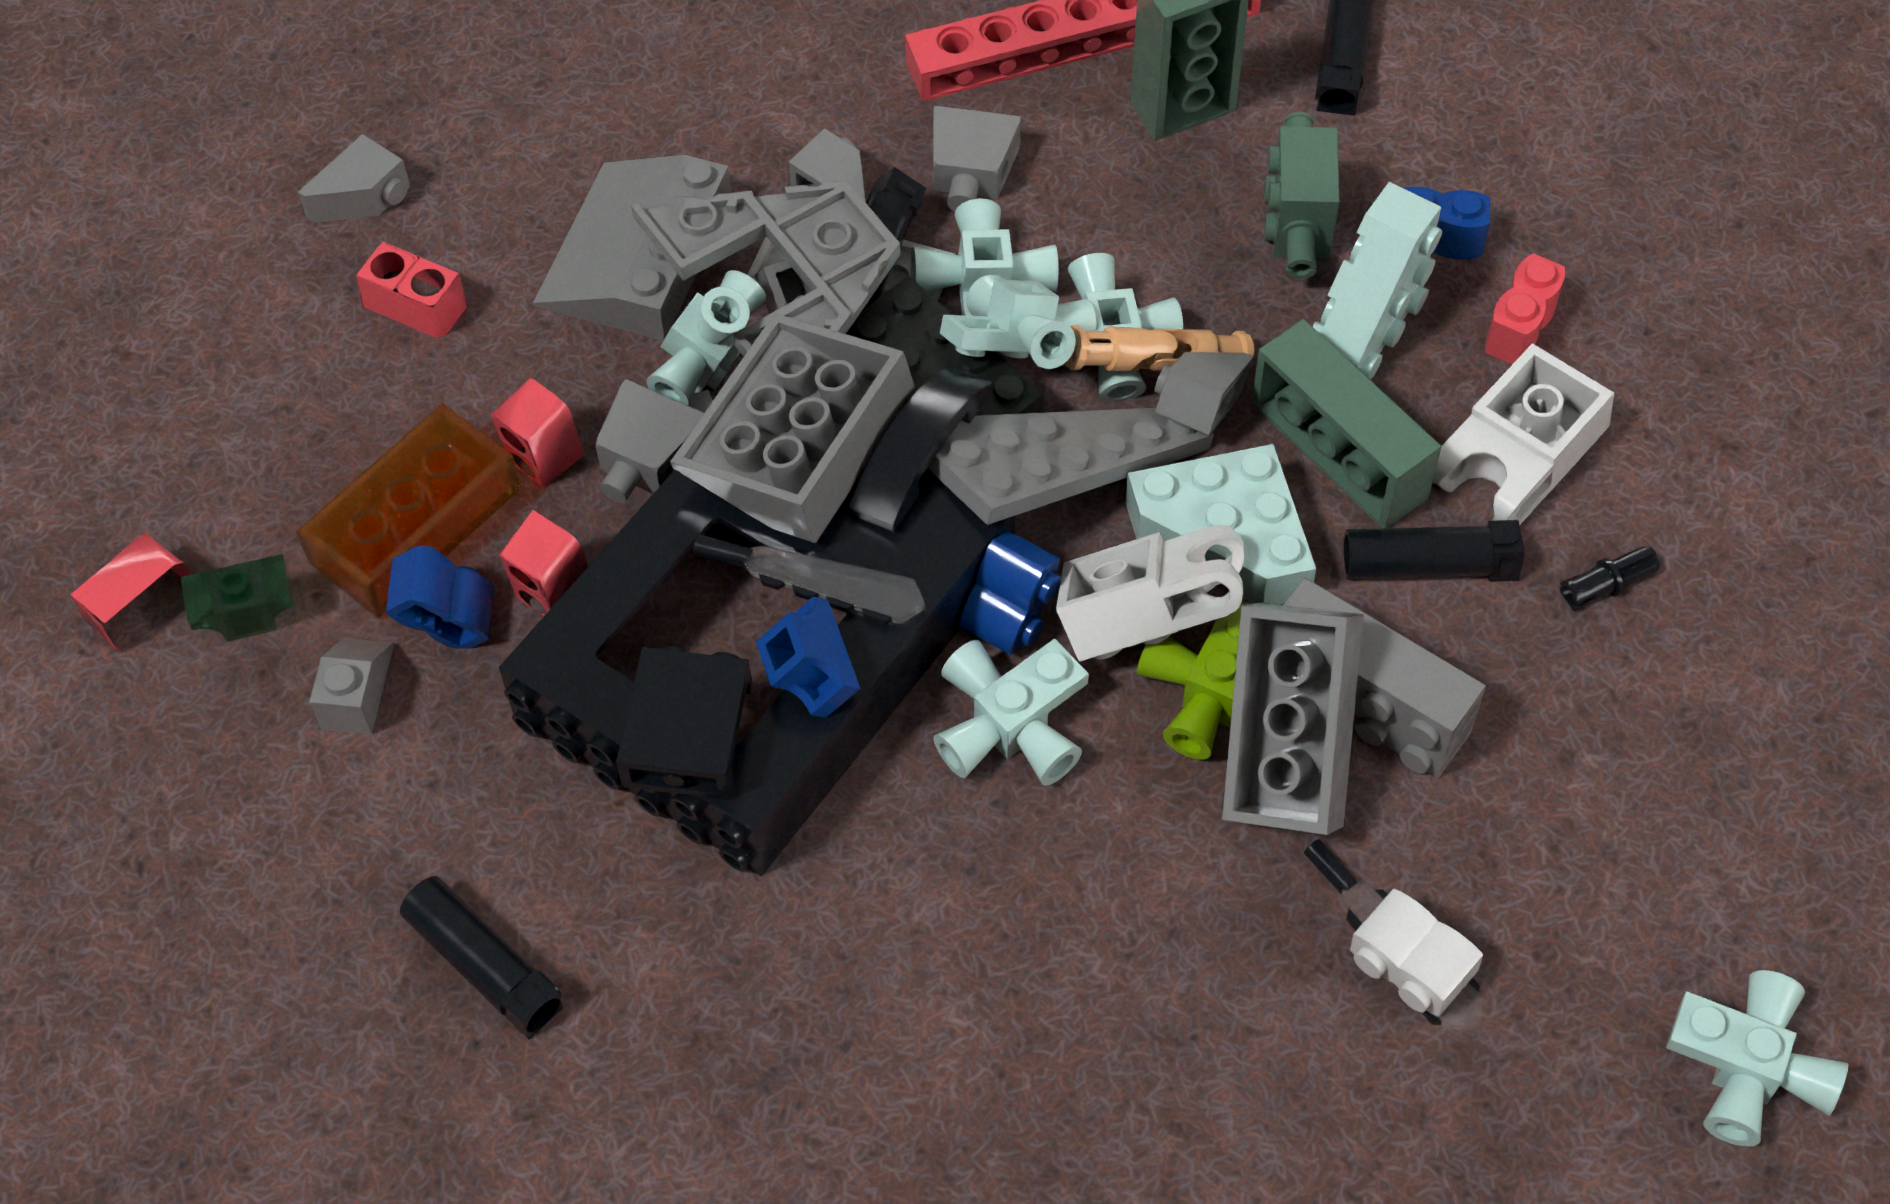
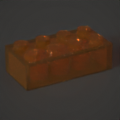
(419, 493)

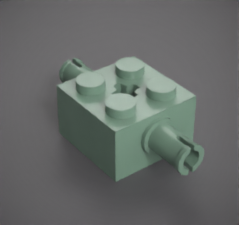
(1302, 194)

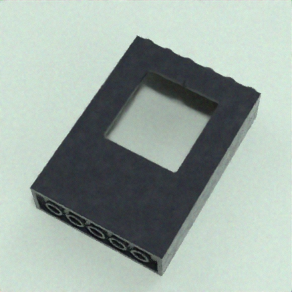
(788, 755)

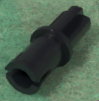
(1609, 577)

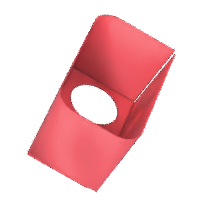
(379, 296)
(543, 422)
(543, 555)
(124, 580)

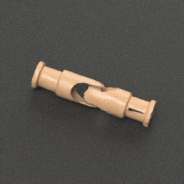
(1149, 349)

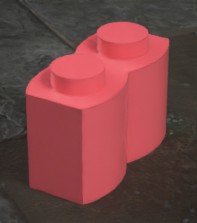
(1525, 308)

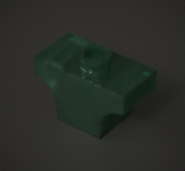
(238, 597)

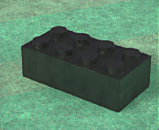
(911, 322)

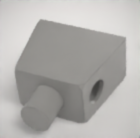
(973, 152)
(641, 440)

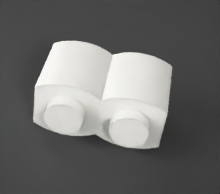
(1415, 953)

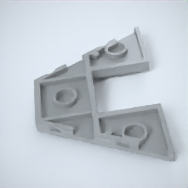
(818, 230)

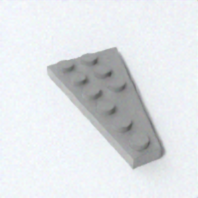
(1035, 459)

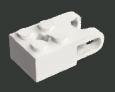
(1526, 432)
(1147, 590)

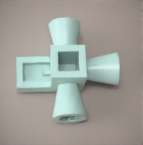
(981, 253)
(1095, 281)
(1018, 321)
(704, 338)
(1012, 710)
(1753, 1056)

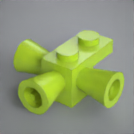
(1207, 683)

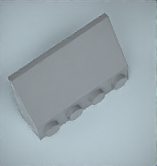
(609, 264)
(796, 424)

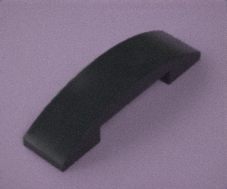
(912, 443)

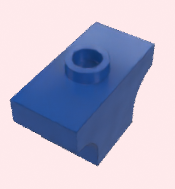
(809, 658)

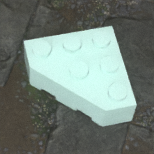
(1382, 278)
(1235, 491)

